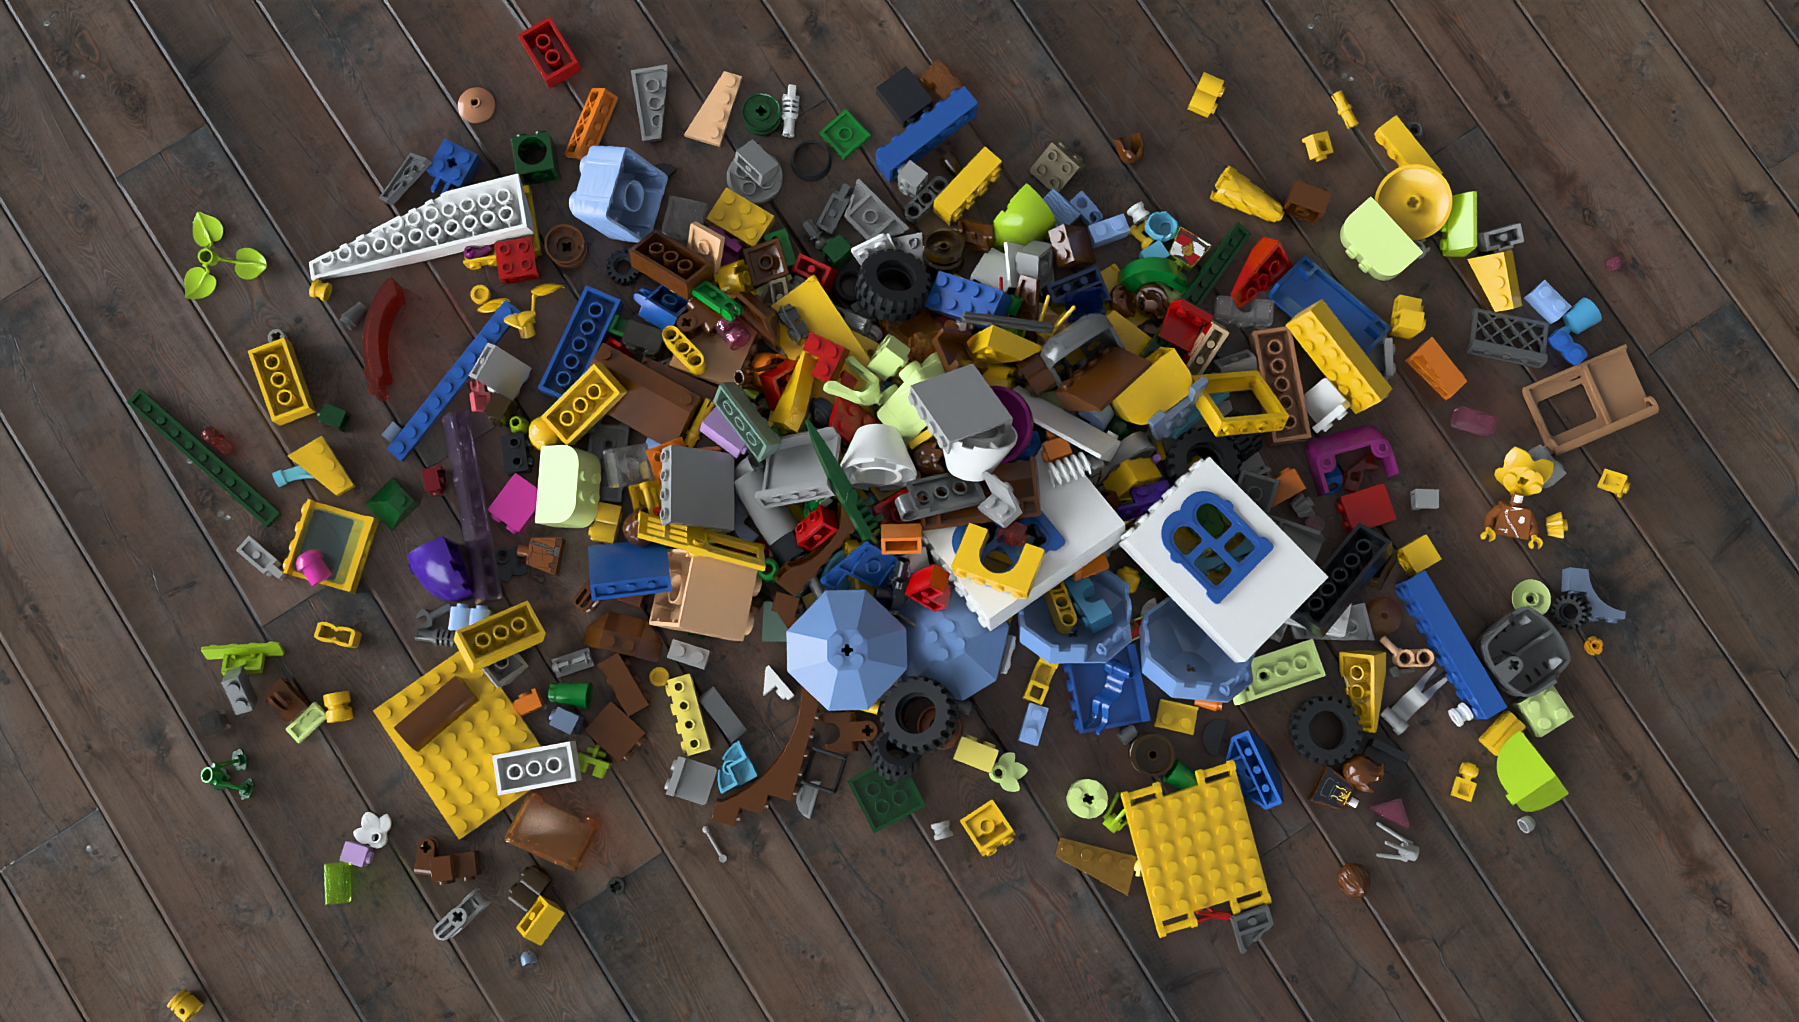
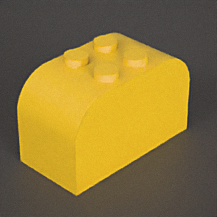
(1156, 389)

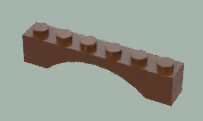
(797, 573)

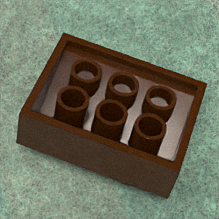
(1101, 379)

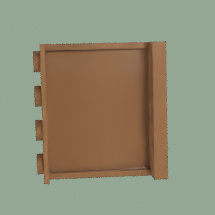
(719, 358)

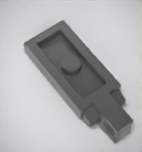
(834, 210)

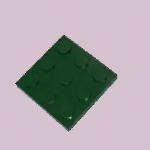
(884, 799)

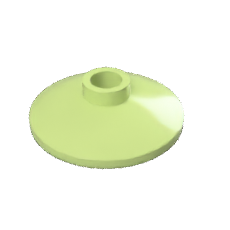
(1537, 591)

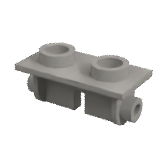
(572, 662)

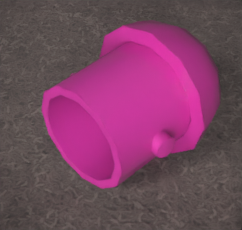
(313, 566)

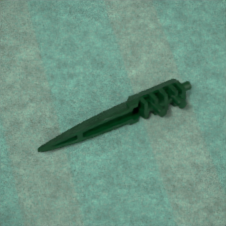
(852, 502)

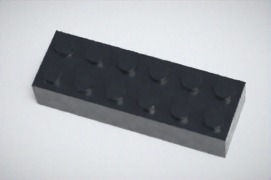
(1348, 573)

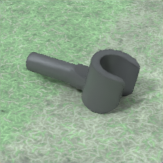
(1395, 672)

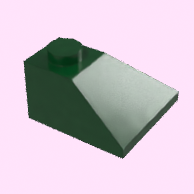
(392, 504)

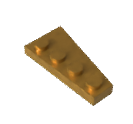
(1103, 864)

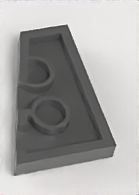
(404, 178)

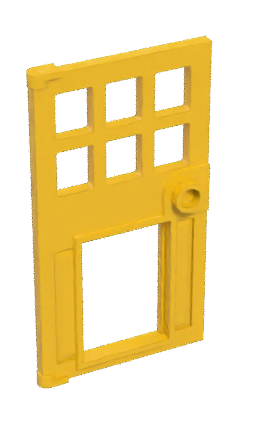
(695, 541)

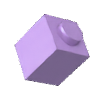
(357, 853)

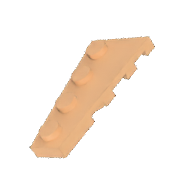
(714, 115)

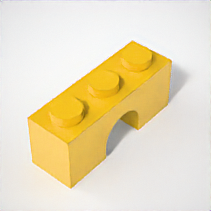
(1039, 681)

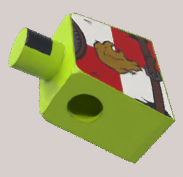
(1187, 250)

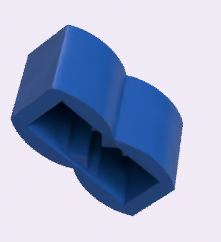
(1570, 351)

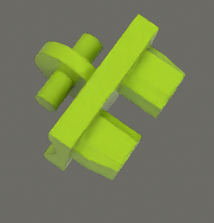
(601, 765)

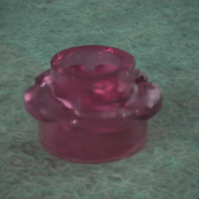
(1613, 263)

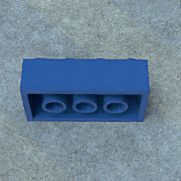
(955, 295)

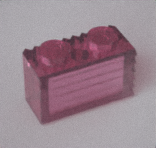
(1474, 421)

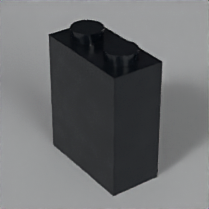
(904, 97)

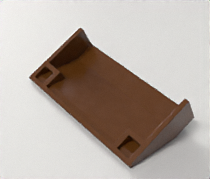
(653, 402)
(1020, 475)

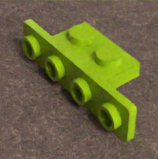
(249, 655)

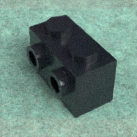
(516, 454)

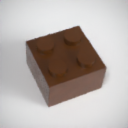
(1306, 201)

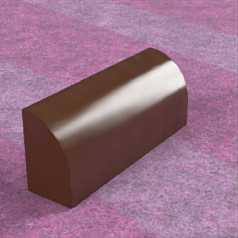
(436, 713)

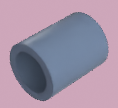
(391, 432)

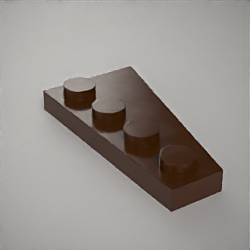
(1029, 290)

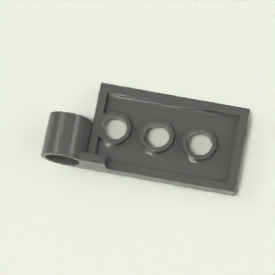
(912, 508)

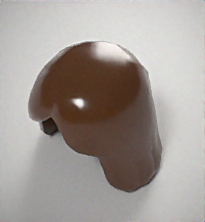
(1129, 144)

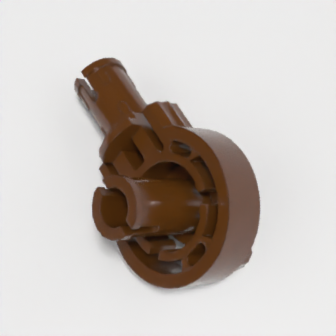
(1151, 304)

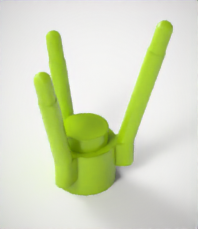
(1113, 821)

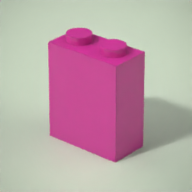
(515, 504)

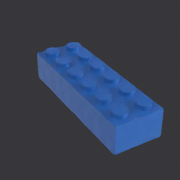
(926, 133)
(580, 341)

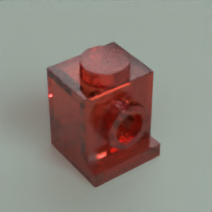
(1013, 534)

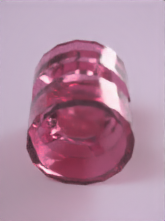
(733, 332)

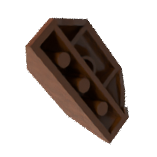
(759, 316)
(625, 636)

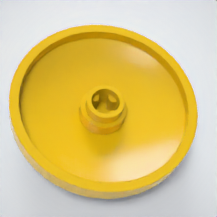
(1416, 199)

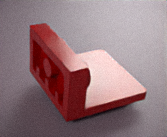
(516, 260)
(1183, 324)

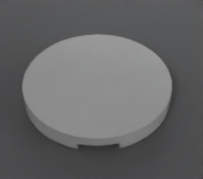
(746, 187)

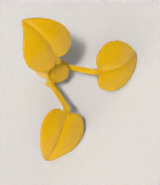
(523, 320)

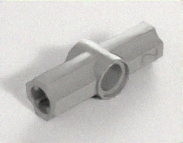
(855, 321)

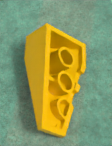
(795, 401)

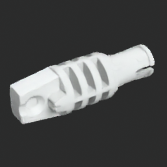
(790, 111)

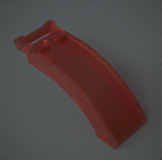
(376, 337)

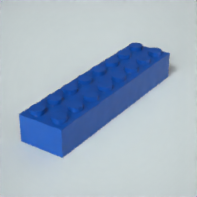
(1450, 646)

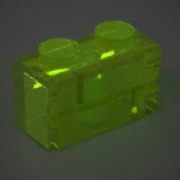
(337, 882)

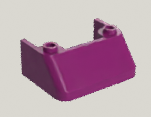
(1321, 452)

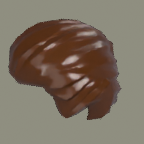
(1122, 301)
(1354, 880)

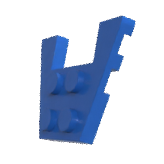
(864, 564)

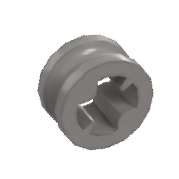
(273, 333)

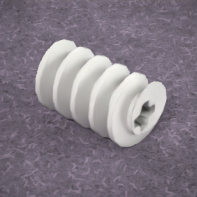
(1068, 468)

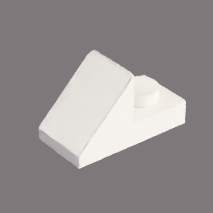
(772, 680)

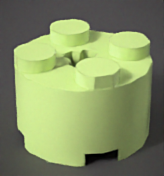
(1093, 789)

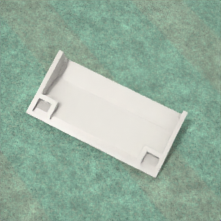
(1070, 427)

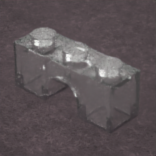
(1227, 312)

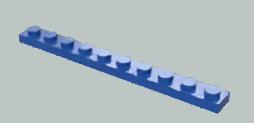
(450, 384)

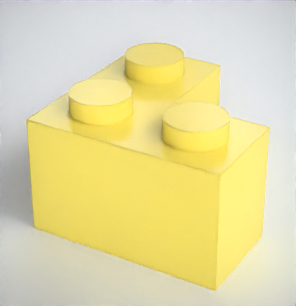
(976, 754)

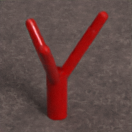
(1211, 913)

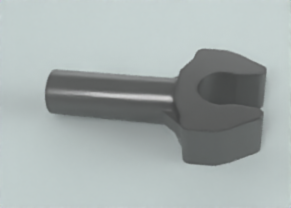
(432, 615)

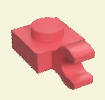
(478, 398)

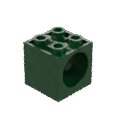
(539, 173)

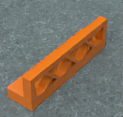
(593, 125)

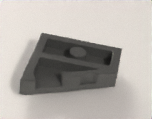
(1250, 925)

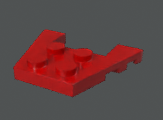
(847, 415)

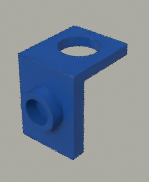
(1334, 477)

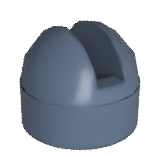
(528, 958)

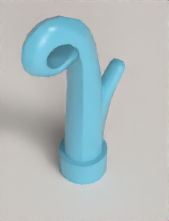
(291, 474)

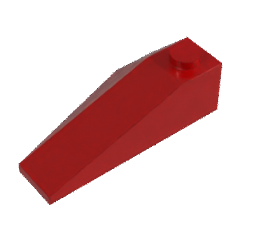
(1264, 266)

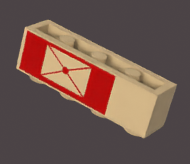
(1205, 347)

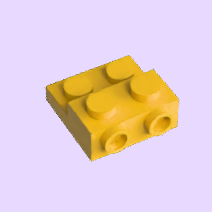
(988, 828)

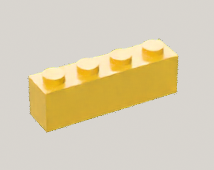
(1402, 145)

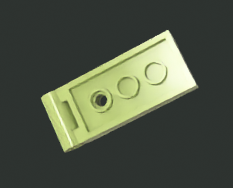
(1282, 670)

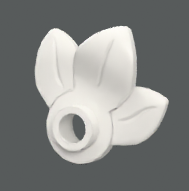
(371, 828)

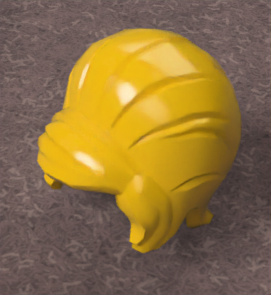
(542, 435)

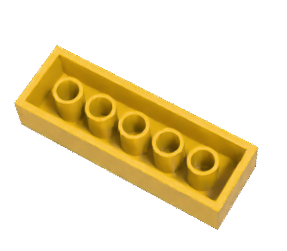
(1339, 356)

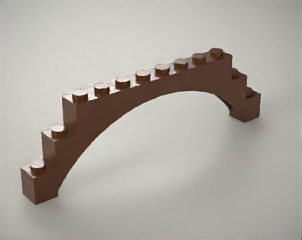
(782, 775)

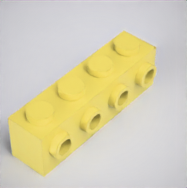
(689, 715)

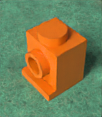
(528, 702)

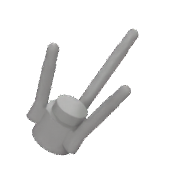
(1407, 851)

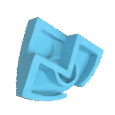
(736, 769)

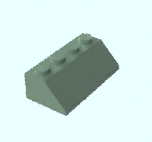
(746, 420)

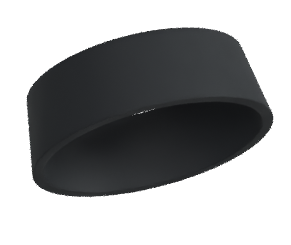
(811, 177)

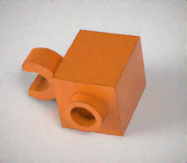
(1055, 448)

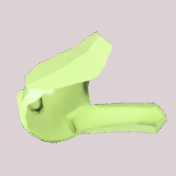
(867, 396)

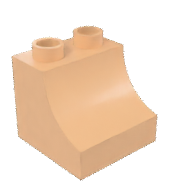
(707, 597)

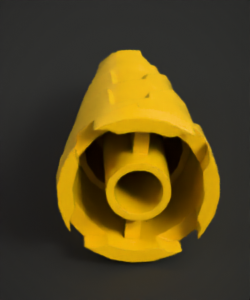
(1240, 193)

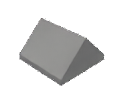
(505, 670)

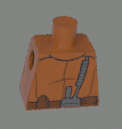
(543, 554)

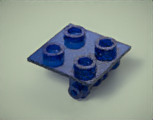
(1086, 302)

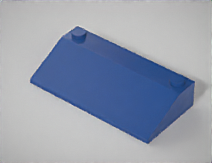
(1309, 283)

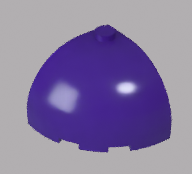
(441, 570)

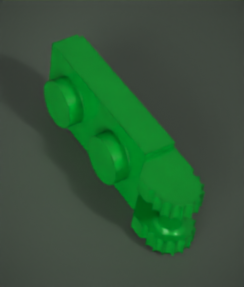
(717, 300)

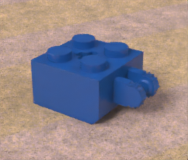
(443, 167)
(660, 306)

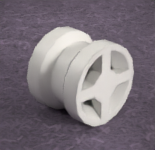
(1138, 213)
(1460, 714)

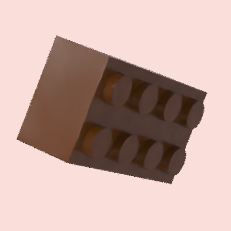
(670, 263)

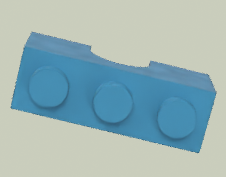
(1096, 614)

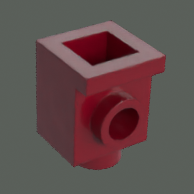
(434, 480)

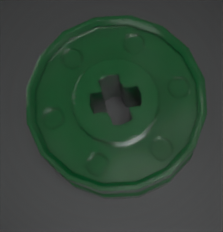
(759, 124)

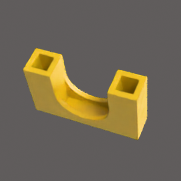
(1017, 581)

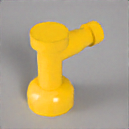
(1137, 233)

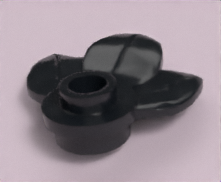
(511, 566)

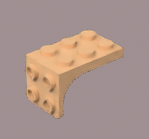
(706, 244)

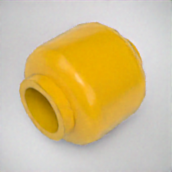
(1130, 576)

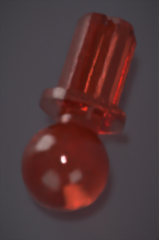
(211, 435)

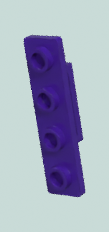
(1143, 499)

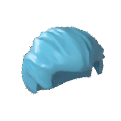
(1161, 226)

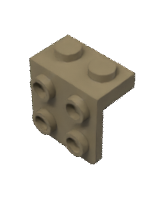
(1057, 166)

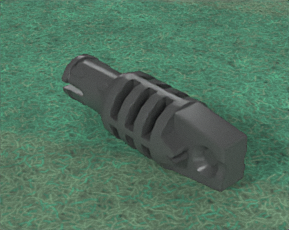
(438, 637)

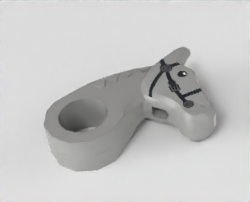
(1131, 448)

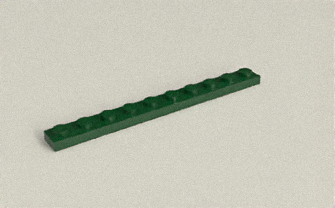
(1207, 277)
(204, 458)

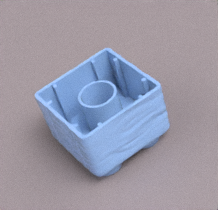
(618, 193)

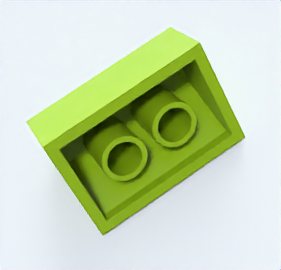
(1460, 229)

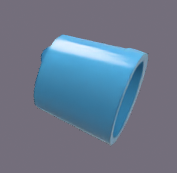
(1581, 316)

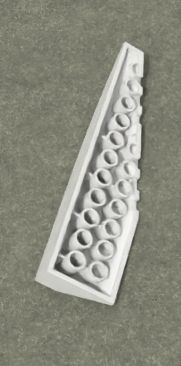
(441, 227)

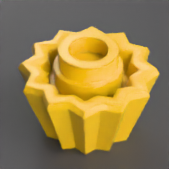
(1556, 525)

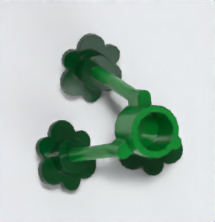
(219, 777)

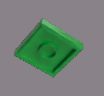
(845, 134)

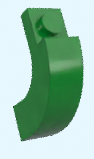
(1152, 270)

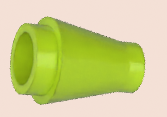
(523, 425)

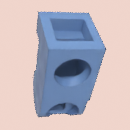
(1087, 209)

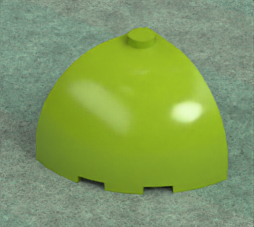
(1024, 221)
(1527, 775)

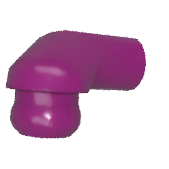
(472, 253)

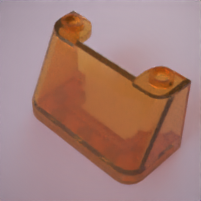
(916, 334)
(552, 833)

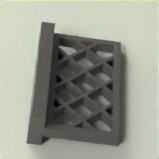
(1508, 353)

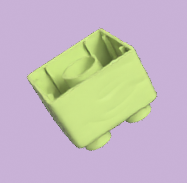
(896, 406)

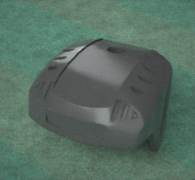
(1079, 334)
(1520, 651)

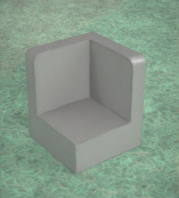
(1424, 499)

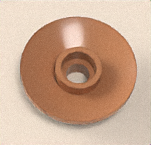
(476, 113)

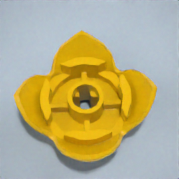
(1522, 473)

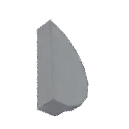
(806, 799)

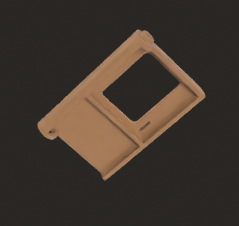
(1611, 390)

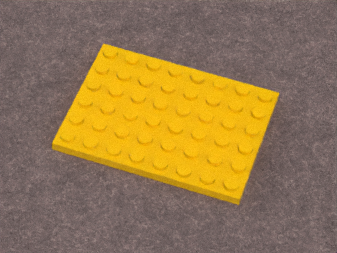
(459, 761)

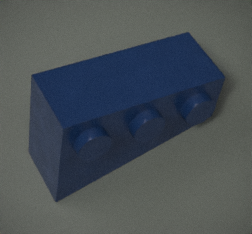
(1080, 281)

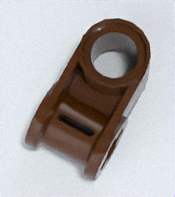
(423, 855)

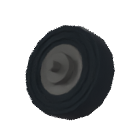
(821, 412)

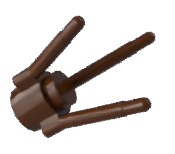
(745, 376)

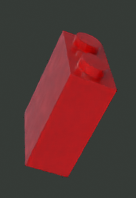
(1366, 506)

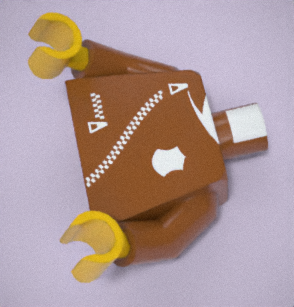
(1512, 520)

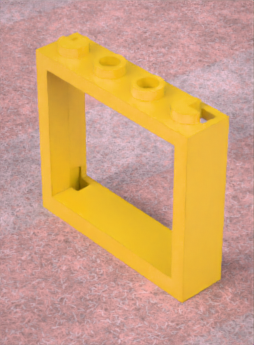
(1240, 381)

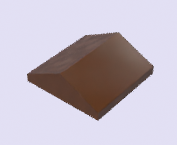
(766, 262)

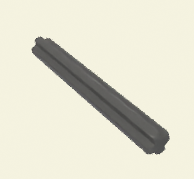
(1007, 322)

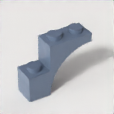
(1578, 581)

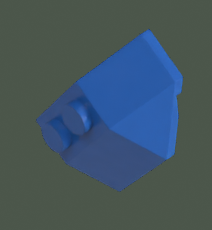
(1255, 770)

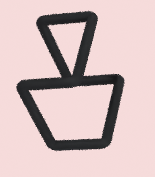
(814, 749)

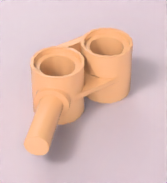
(1412, 655)

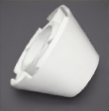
(979, 453)
(878, 459)

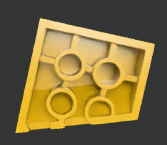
(1000, 346)

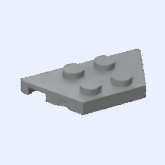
(871, 215)

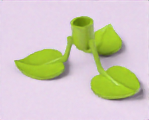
(205, 232)

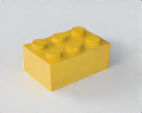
(740, 219)

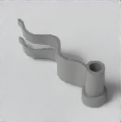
(1410, 703)

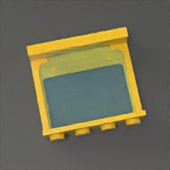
(339, 536)

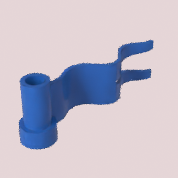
(1112, 691)

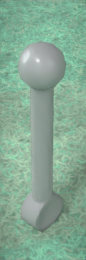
(706, 829)

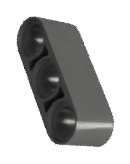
(921, 207)
(722, 713)

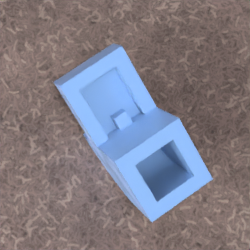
(1098, 419)

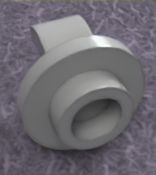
(1419, 243)

